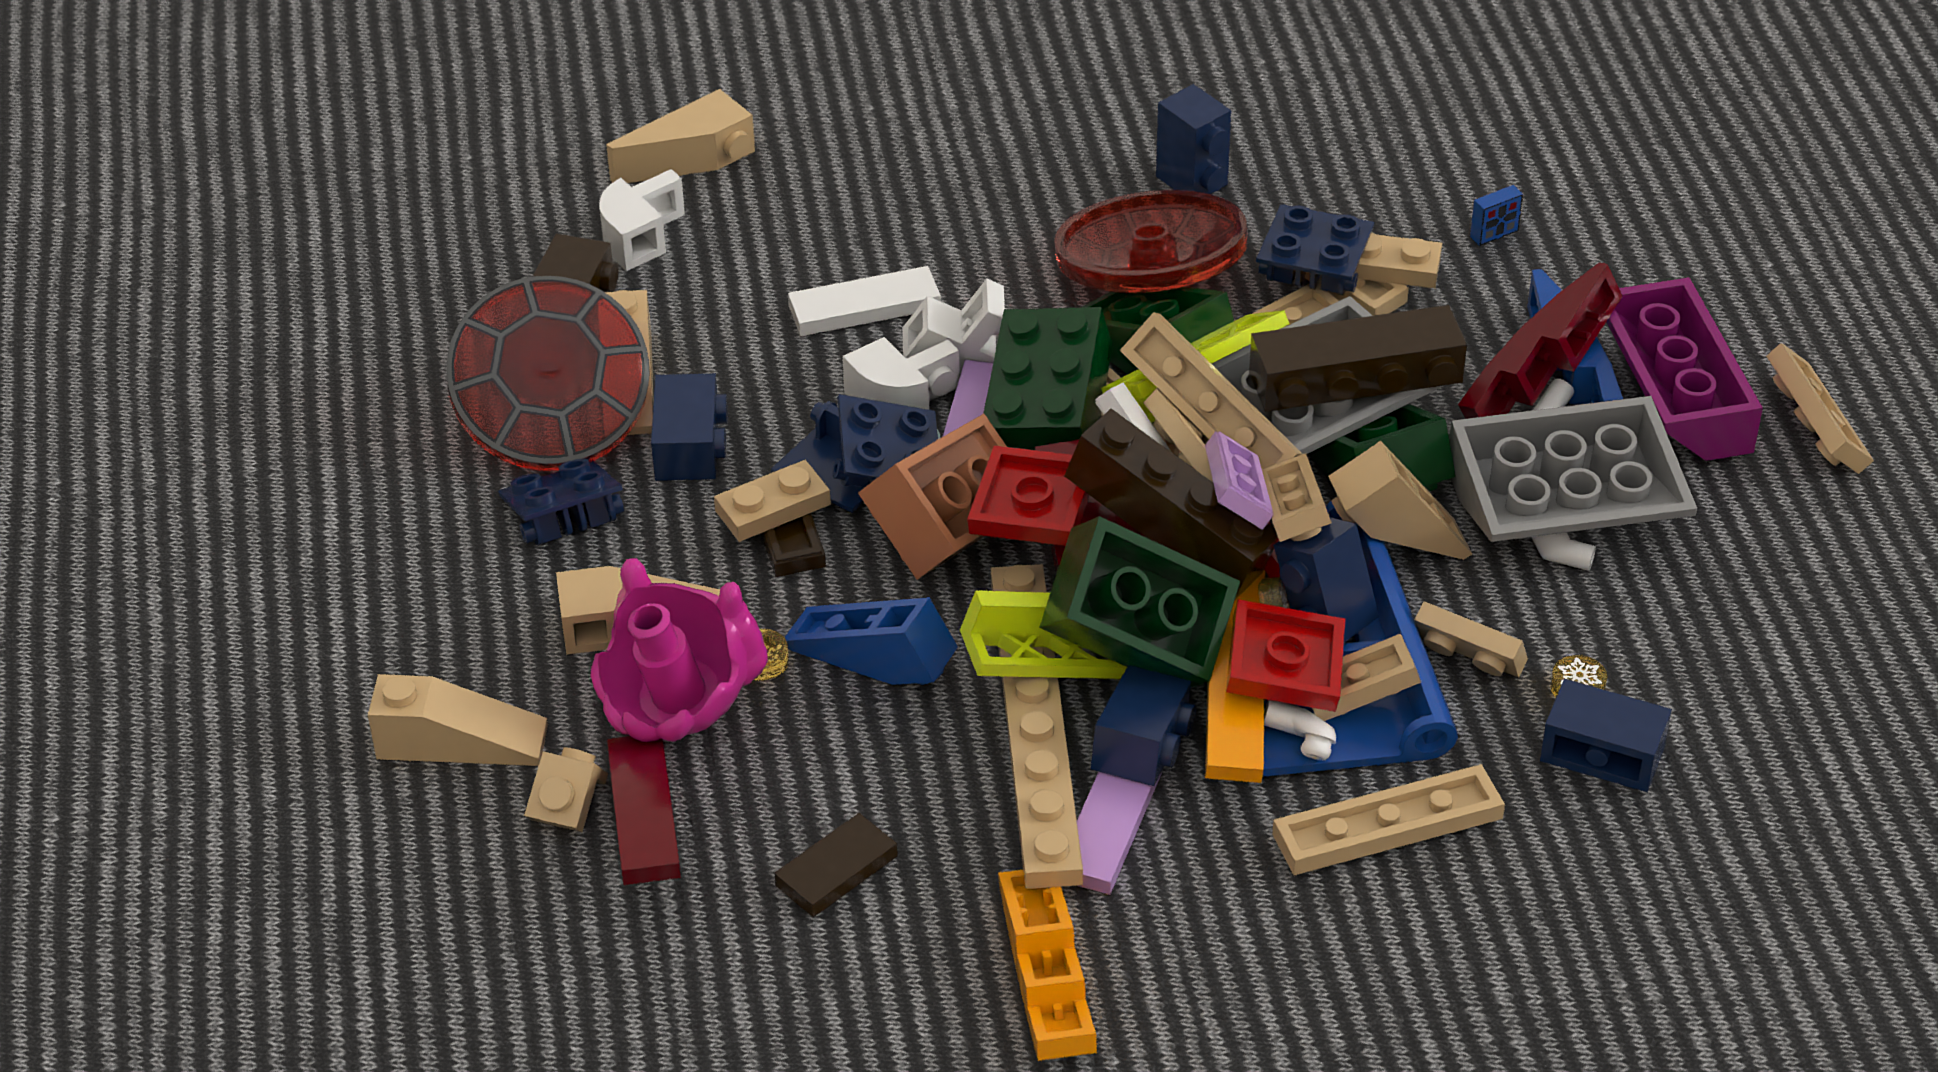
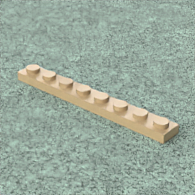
(1039, 760)

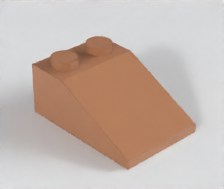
(930, 494)

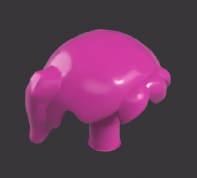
(675, 657)

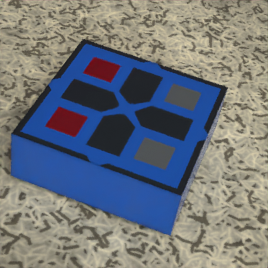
(1496, 215)

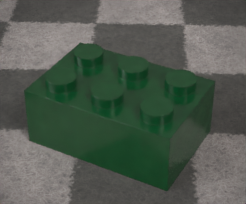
(1048, 375)
(1139, 602)

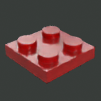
(1027, 497)
(1286, 655)

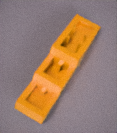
(1047, 968)

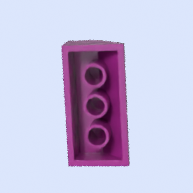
(1686, 368)

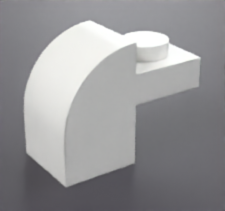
(636, 217)
(968, 329)
(887, 376)

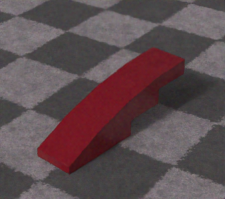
(1550, 340)
(643, 811)

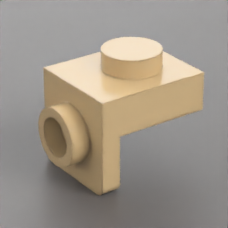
(564, 788)

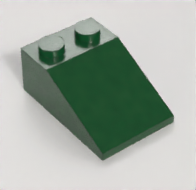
(1188, 309)
(1409, 433)

